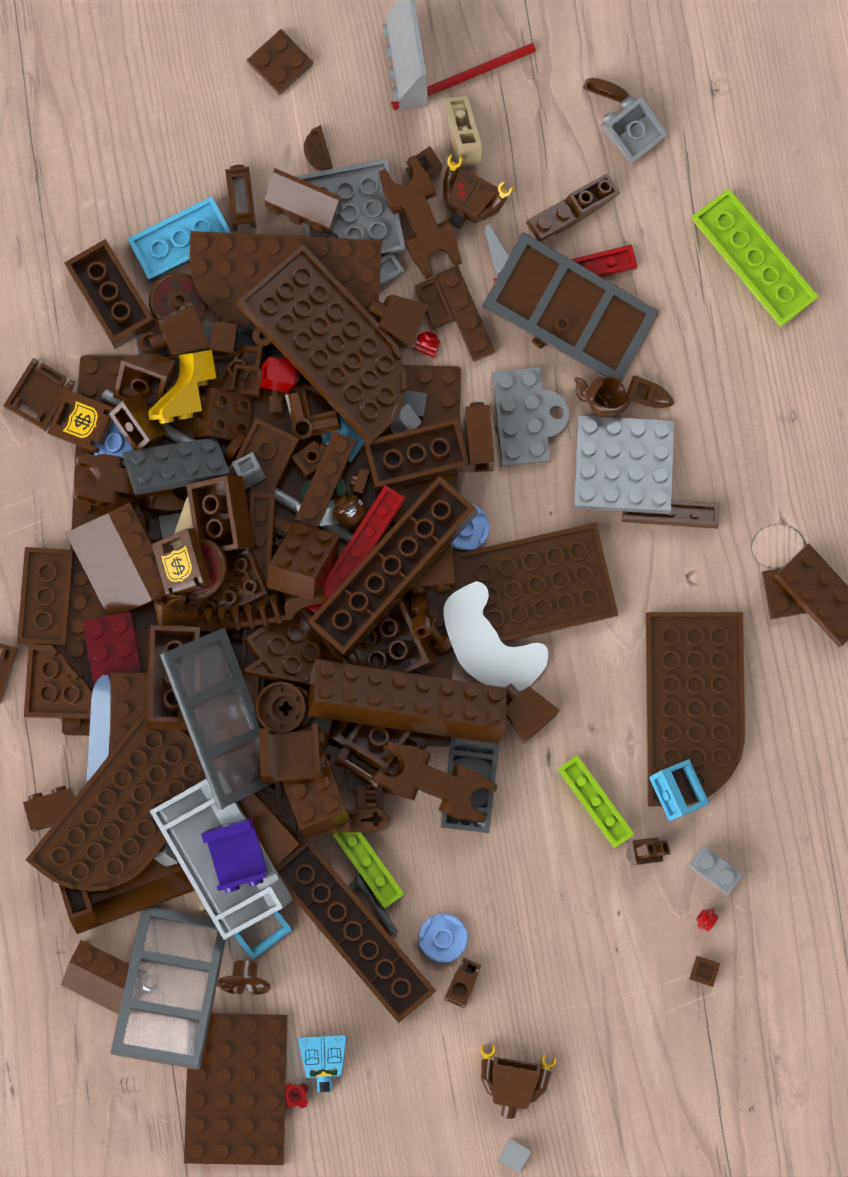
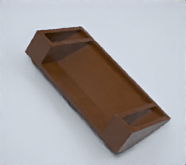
(147, 889)

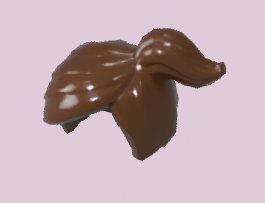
(605, 395)

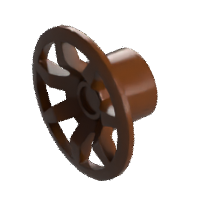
(244, 976)

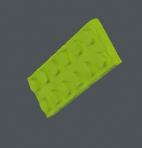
(754, 257)

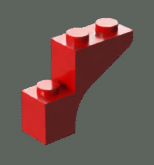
(279, 374)

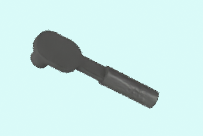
(360, 884)

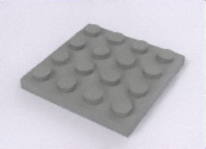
(363, 205)
(624, 464)

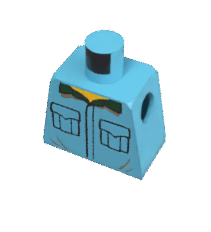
(323, 1059)

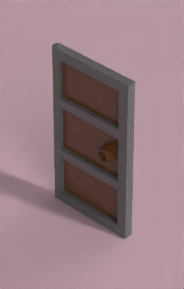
(570, 308)

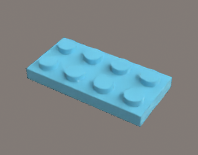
(168, 242)

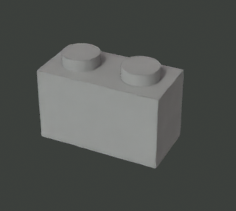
(715, 870)

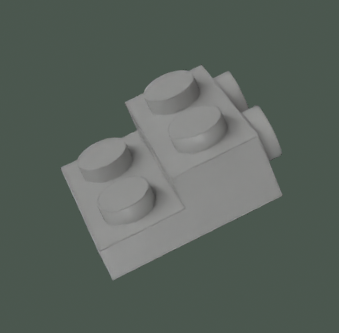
(633, 128)

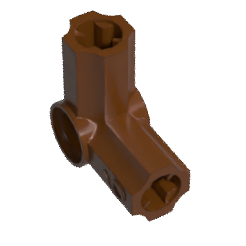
(300, 411)

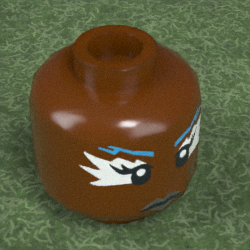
(349, 511)

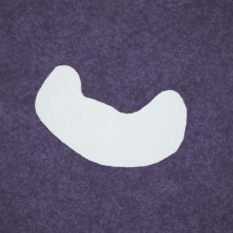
(479, 645)

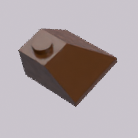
(144, 375)

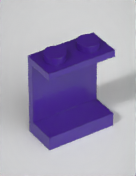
(236, 855)

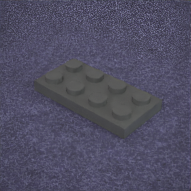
(174, 465)

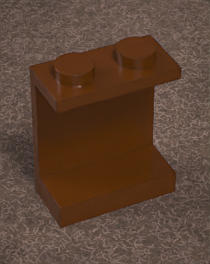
(292, 755)

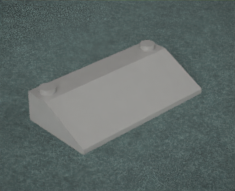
(181, 823)

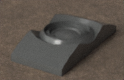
(480, 758)

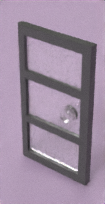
(217, 715)
(169, 989)

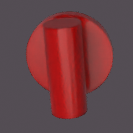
(427, 344)

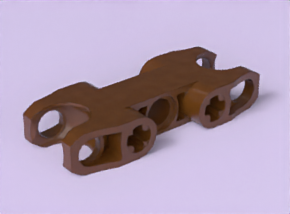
(413, 201)
(114, 482)
(452, 788)

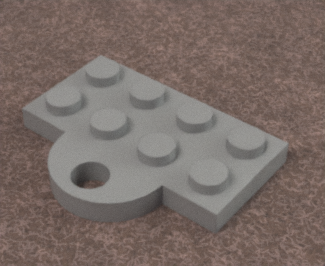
(525, 416)

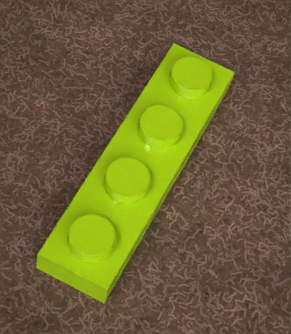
(595, 801)
(370, 867)

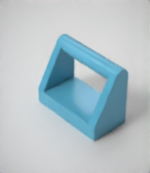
(670, 795)
(268, 942)

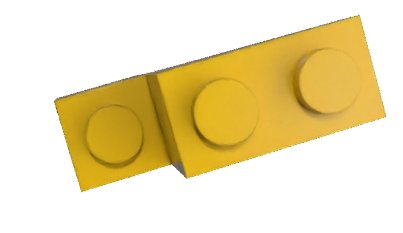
(184, 396)

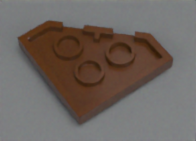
(54, 686)

